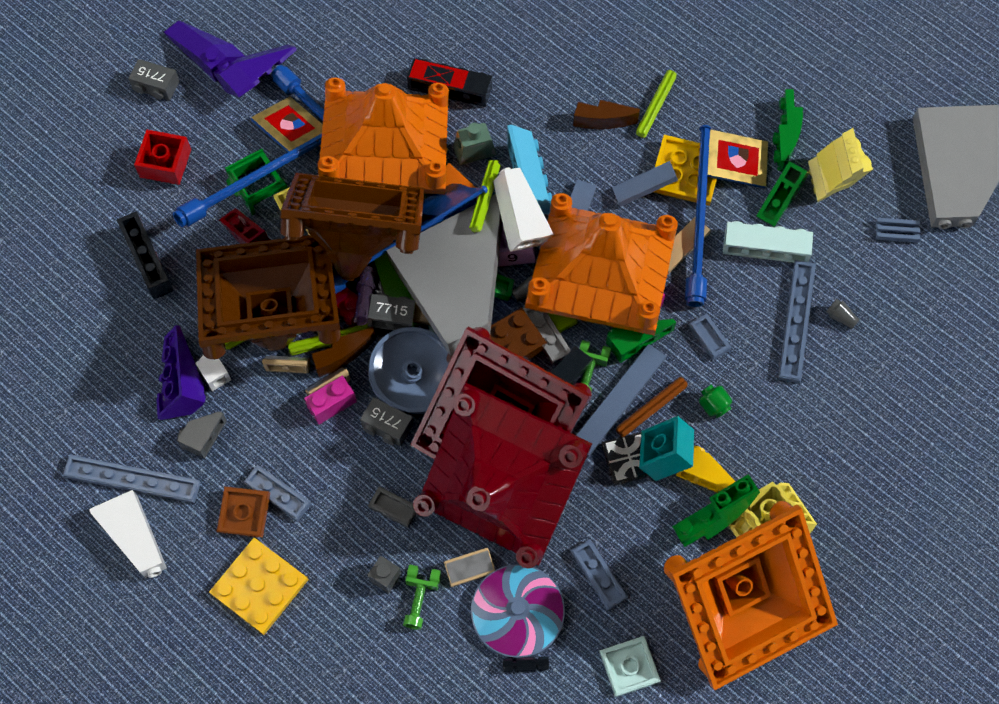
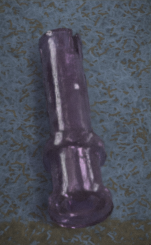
(365, 288)

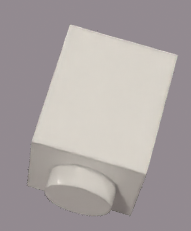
(213, 372)

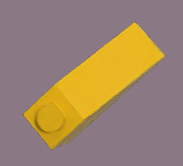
(706, 472)

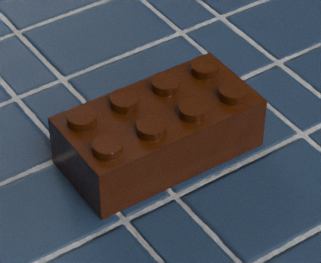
(517, 334)

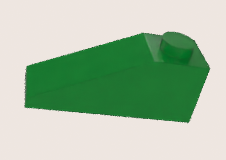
(782, 193)
(628, 343)

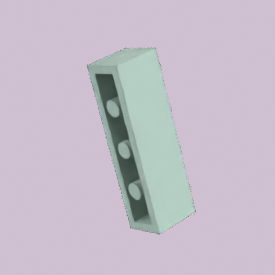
(767, 242)

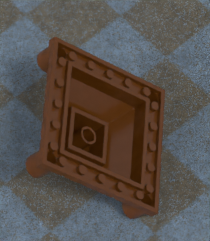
(352, 218)
(265, 294)

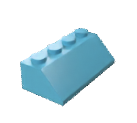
(524, 155)

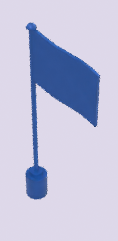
(436, 207)

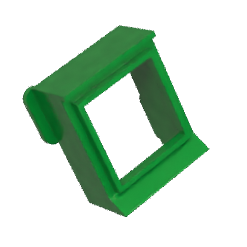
(247, 164)

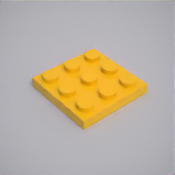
(685, 162)
(258, 586)

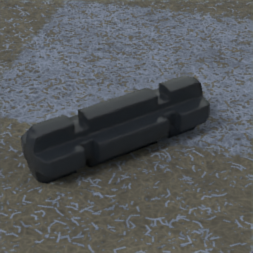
(525, 664)

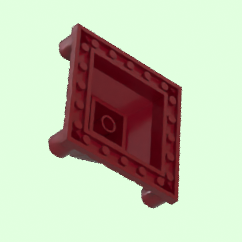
(504, 376)
(503, 474)

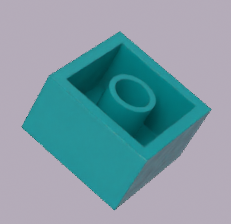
(667, 448)

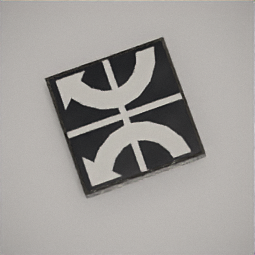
(624, 459)

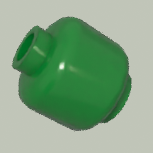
(715, 401)

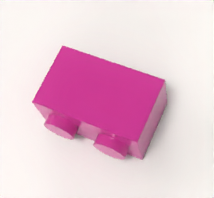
(330, 400)

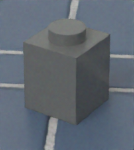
(384, 574)

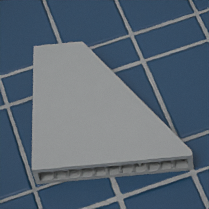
(957, 161)
(454, 273)

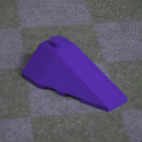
(202, 47)
(243, 73)
(182, 384)

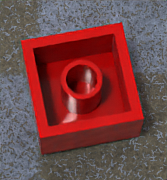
(162, 157)

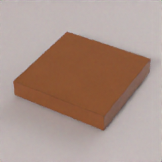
(243, 512)

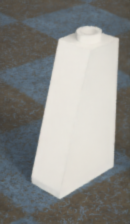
(520, 212)
(130, 530)

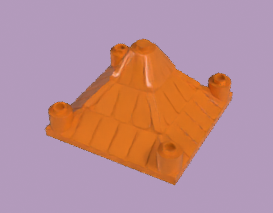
(385, 135)
(602, 267)
(754, 596)

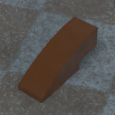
(605, 115)
(343, 351)

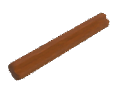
(651, 407)

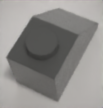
(201, 433)

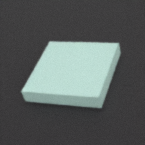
(629, 666)

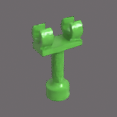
(597, 359)
(414, 620)

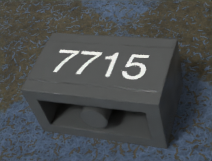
(153, 80)
(390, 312)
(386, 422)

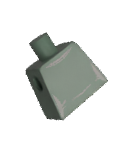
(473, 144)

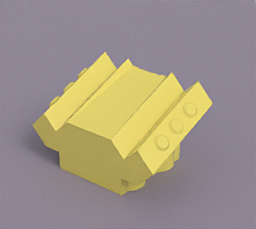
(838, 166)
(760, 508)

